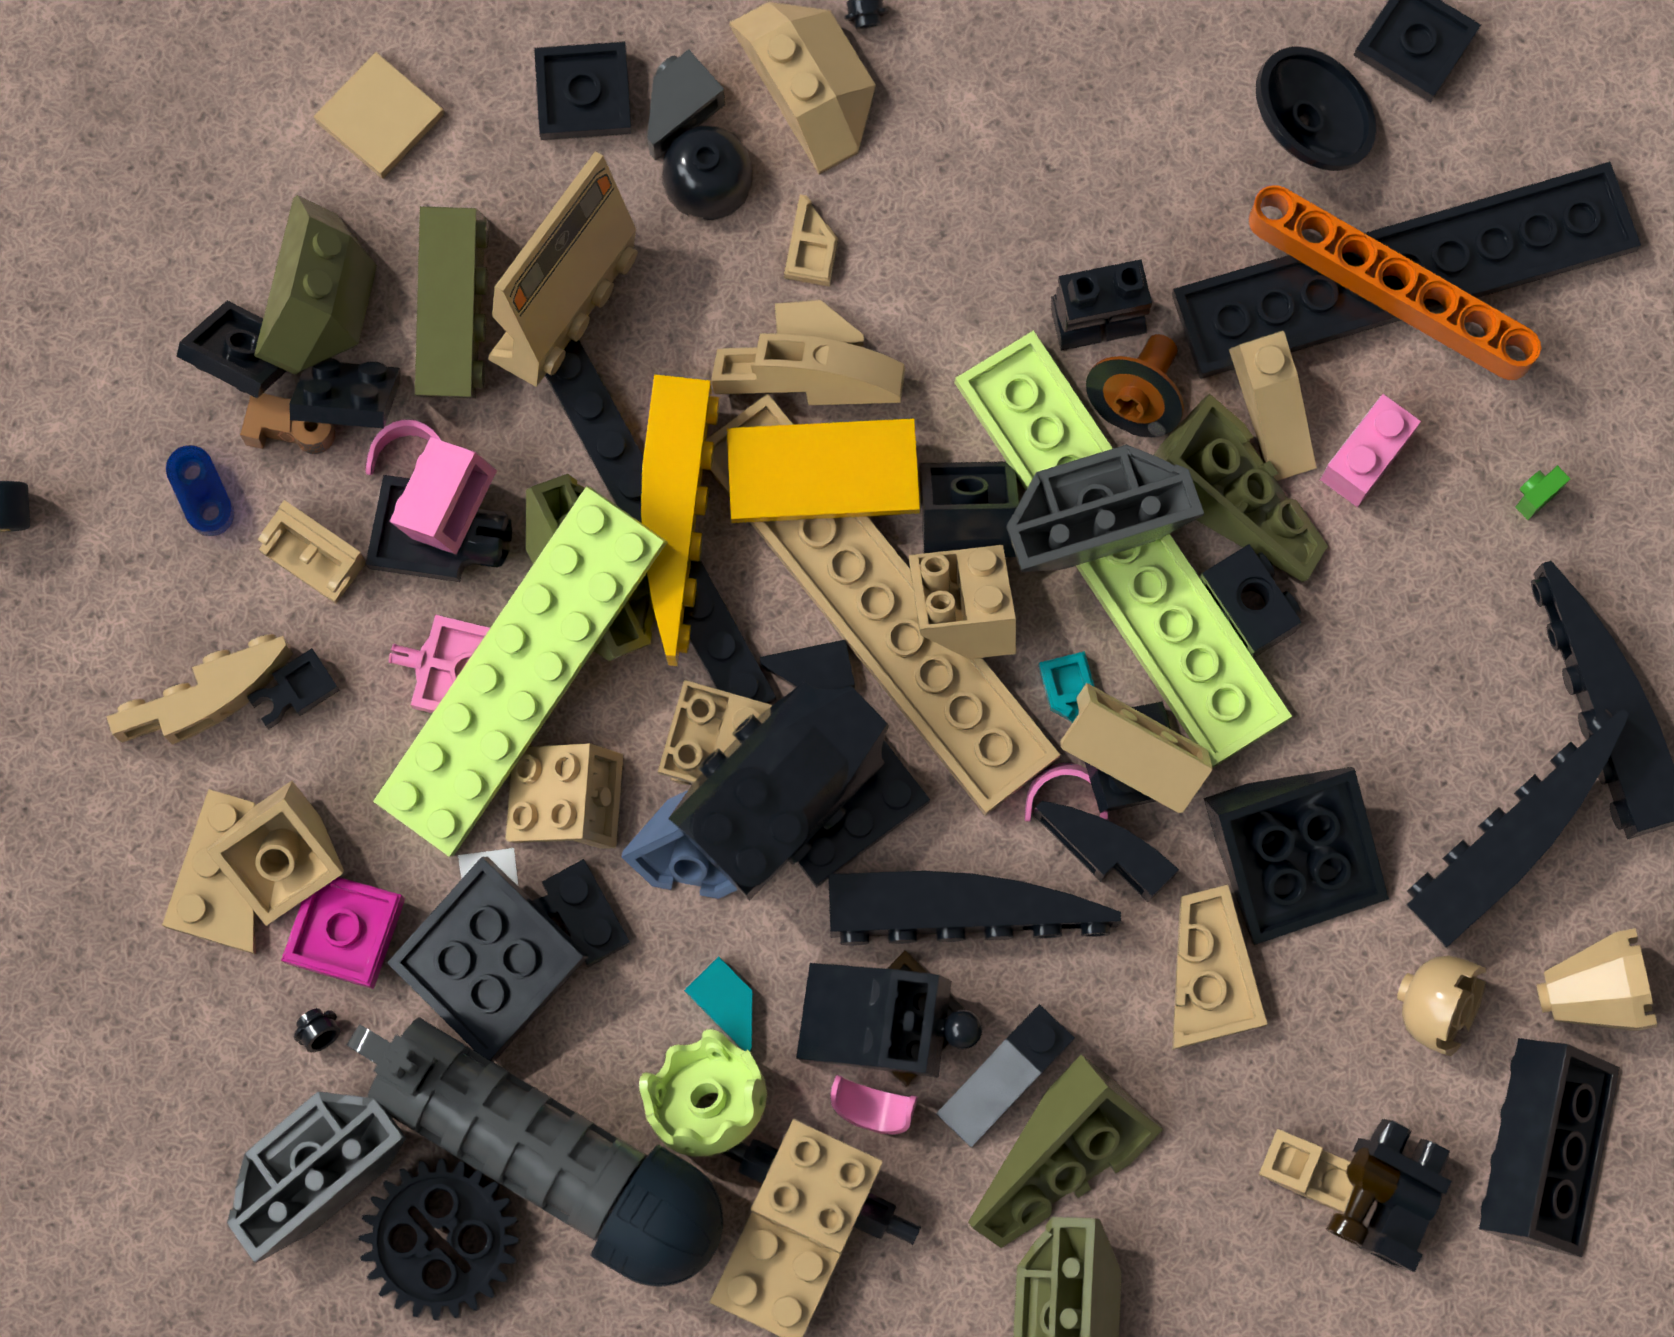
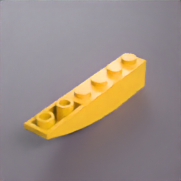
(673, 497)

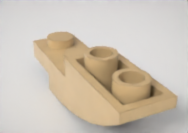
(821, 367)
(221, 690)

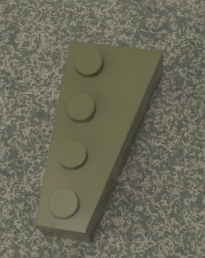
(450, 302)

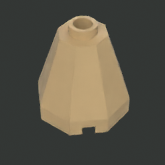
(1601, 986)

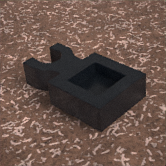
(300, 685)

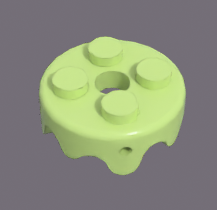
(691, 1073)

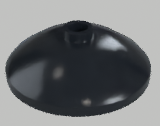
(1315, 108)

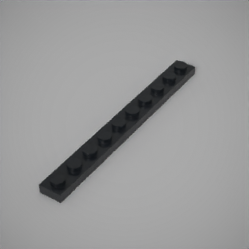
(620, 468)

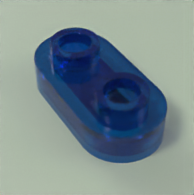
(199, 493)

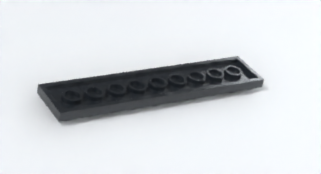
(1472, 245)

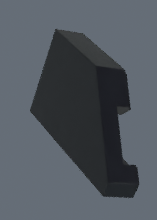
(820, 665)

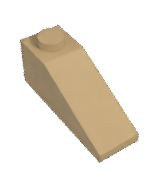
(1275, 403)

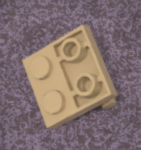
(702, 725)

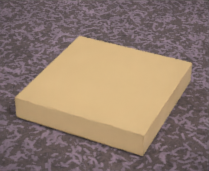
(379, 115)

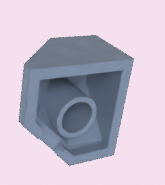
(668, 856)

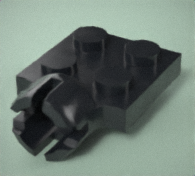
(397, 553)

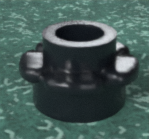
(865, 13)
(317, 1030)

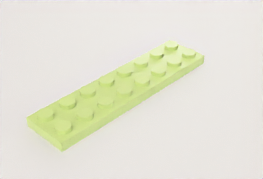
(520, 671)

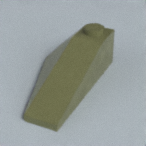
(1240, 490)
(1070, 1138)

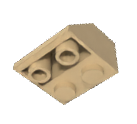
(965, 601)

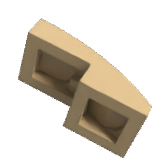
(1307, 1171)

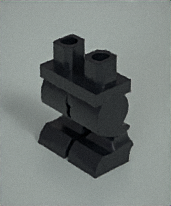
(1105, 296)

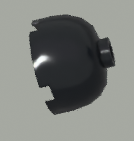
(707, 172)

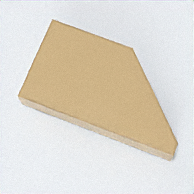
(811, 247)
(815, 320)

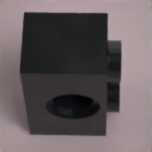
(1252, 572)

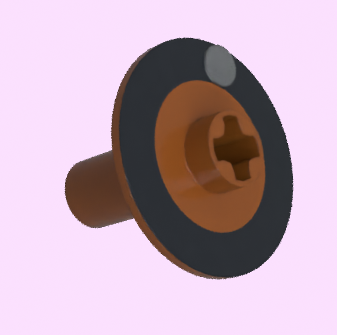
(1137, 391)

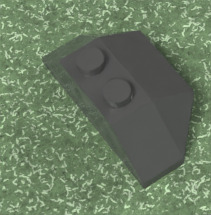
(1100, 508)
(310, 1169)

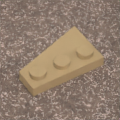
(203, 897)
(1213, 972)

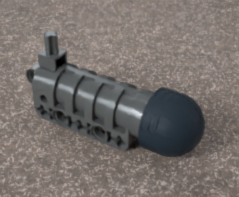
(650, 1215)

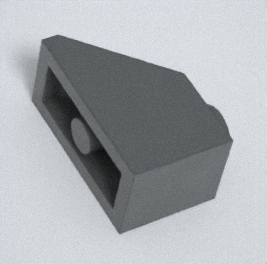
(680, 100)

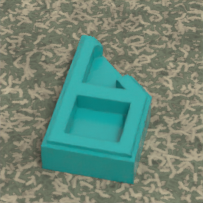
(1063, 682)
(725, 1001)

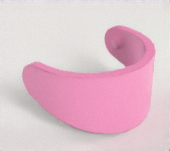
(394, 431)
(1049, 773)
(871, 1107)

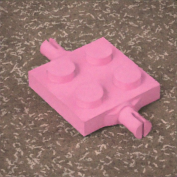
(439, 659)

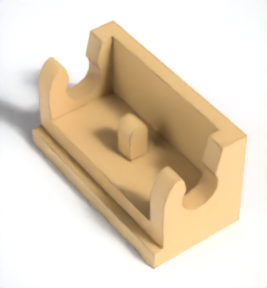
(310, 552)

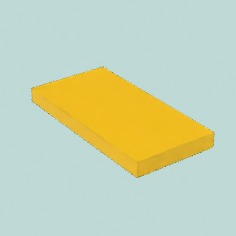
(823, 470)

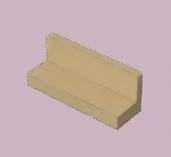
(1136, 749)

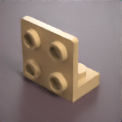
(565, 795)

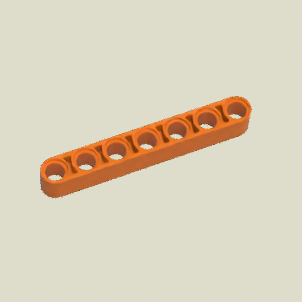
(1404, 303)

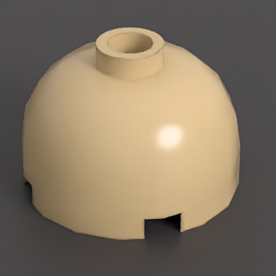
(1441, 1001)

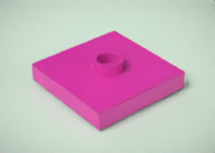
(344, 931)

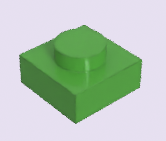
(1540, 491)

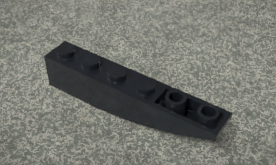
(1597, 672)
(1514, 839)
(955, 904)

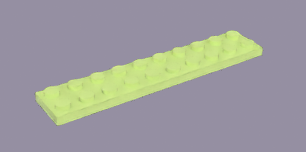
(1145, 589)

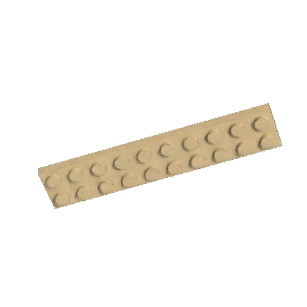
(871, 604)

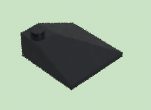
(1297, 850)

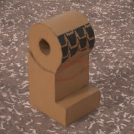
(271, 418)

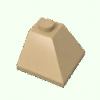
(277, 853)

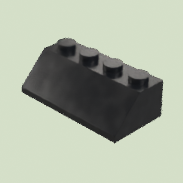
(1549, 1146)

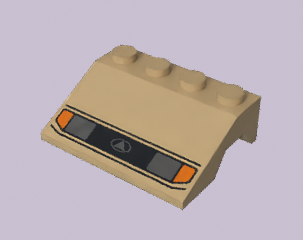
(563, 274)

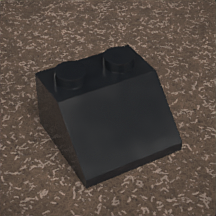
(967, 505)

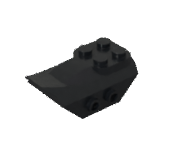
(781, 782)

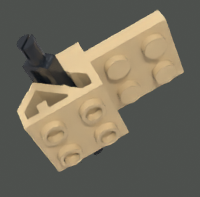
(799, 1226)

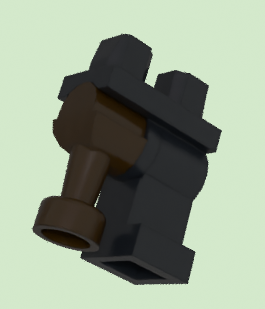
(1405, 1192)

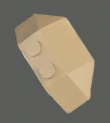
(810, 77)

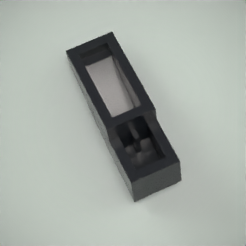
(1107, 847)

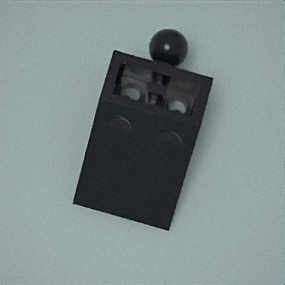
(874, 1019)

